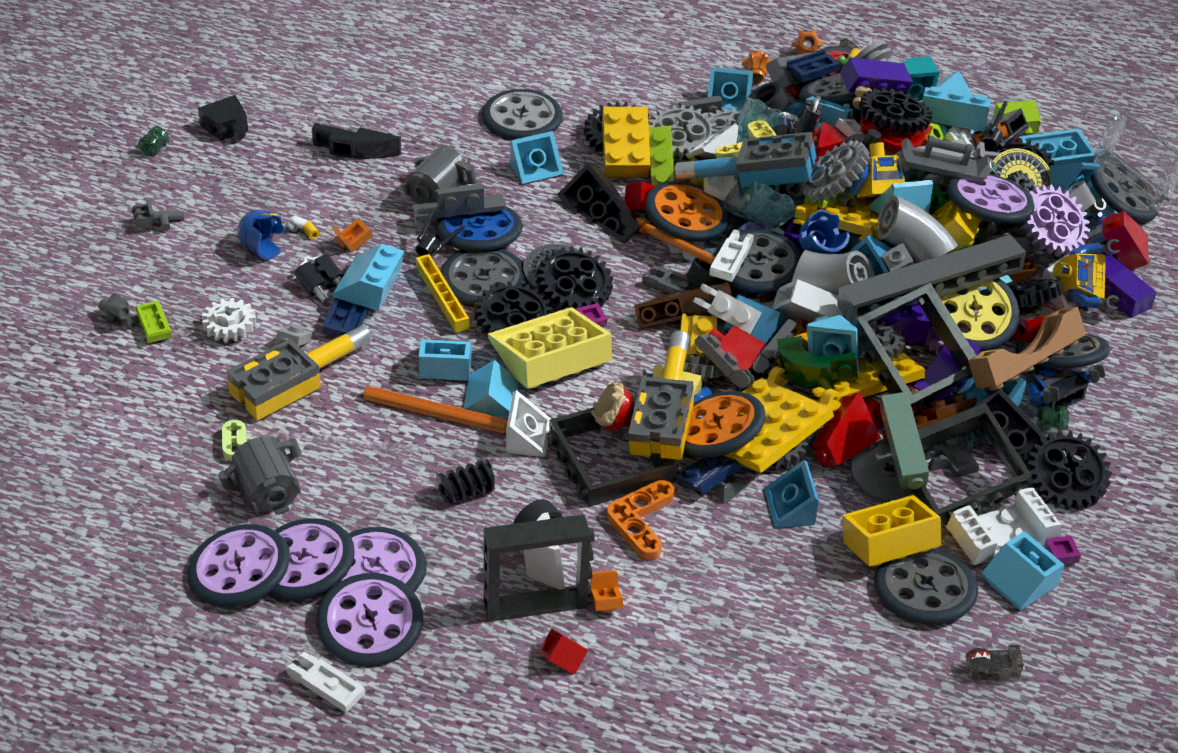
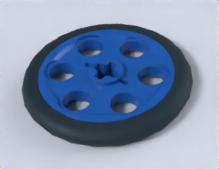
(479, 227)

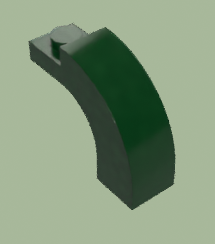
(813, 369)

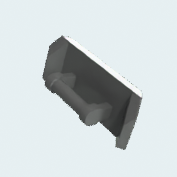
(779, 73)
(946, 164)

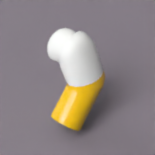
(297, 222)

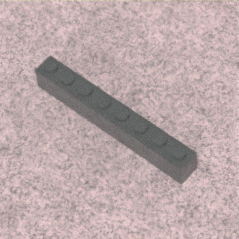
(945, 273)

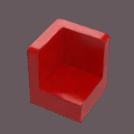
(636, 194)
(562, 651)

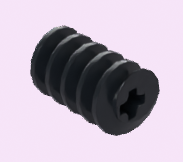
(466, 480)

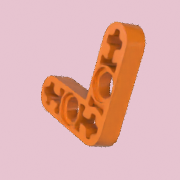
(633, 514)

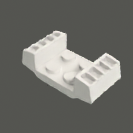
(986, 534)

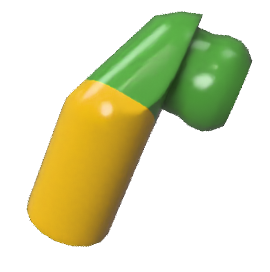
(842, 60)

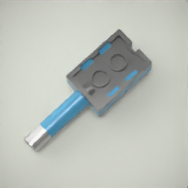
(760, 159)

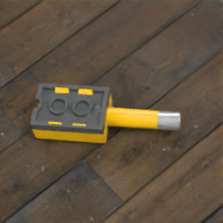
(287, 372)
(663, 407)

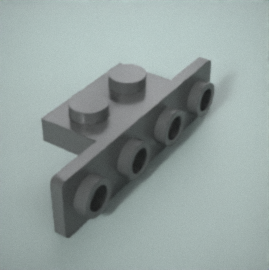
(460, 201)

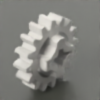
(229, 320)

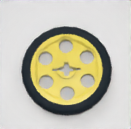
(1003, 326)

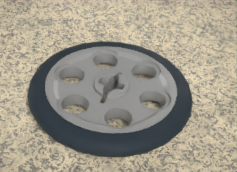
(531, 117)

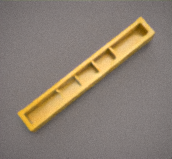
(442, 293)

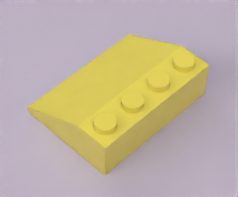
(552, 347)

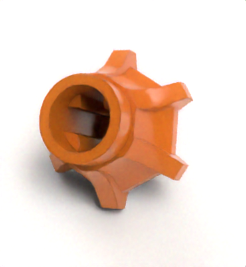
(810, 37)
(756, 63)

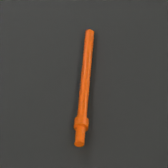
(647, 228)

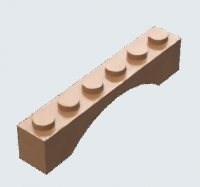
(1056, 332)

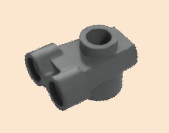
(117, 309)

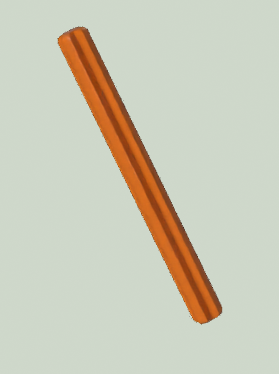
(435, 409)

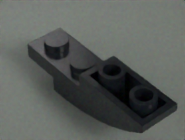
(359, 144)

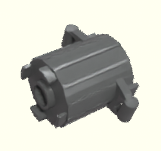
(437, 171)
(264, 473)

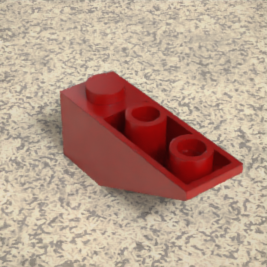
(826, 138)

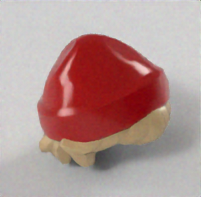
(614, 408)

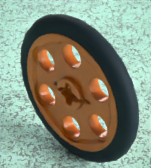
(681, 211)
(729, 421)

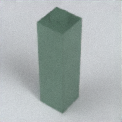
(904, 440)

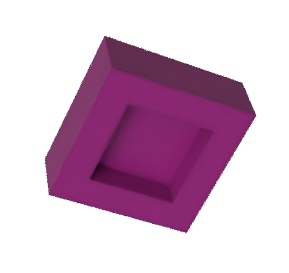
(594, 313)
(1063, 549)

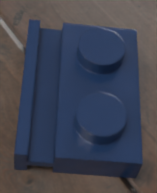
(813, 66)
(343, 318)
(707, 473)

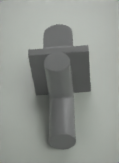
(145, 216)

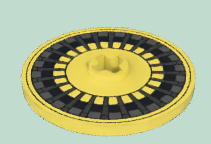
(1024, 160)

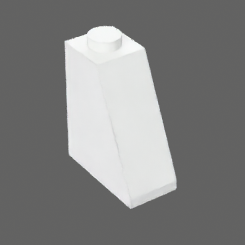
(806, 301)

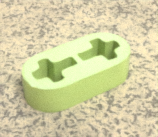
(229, 440)

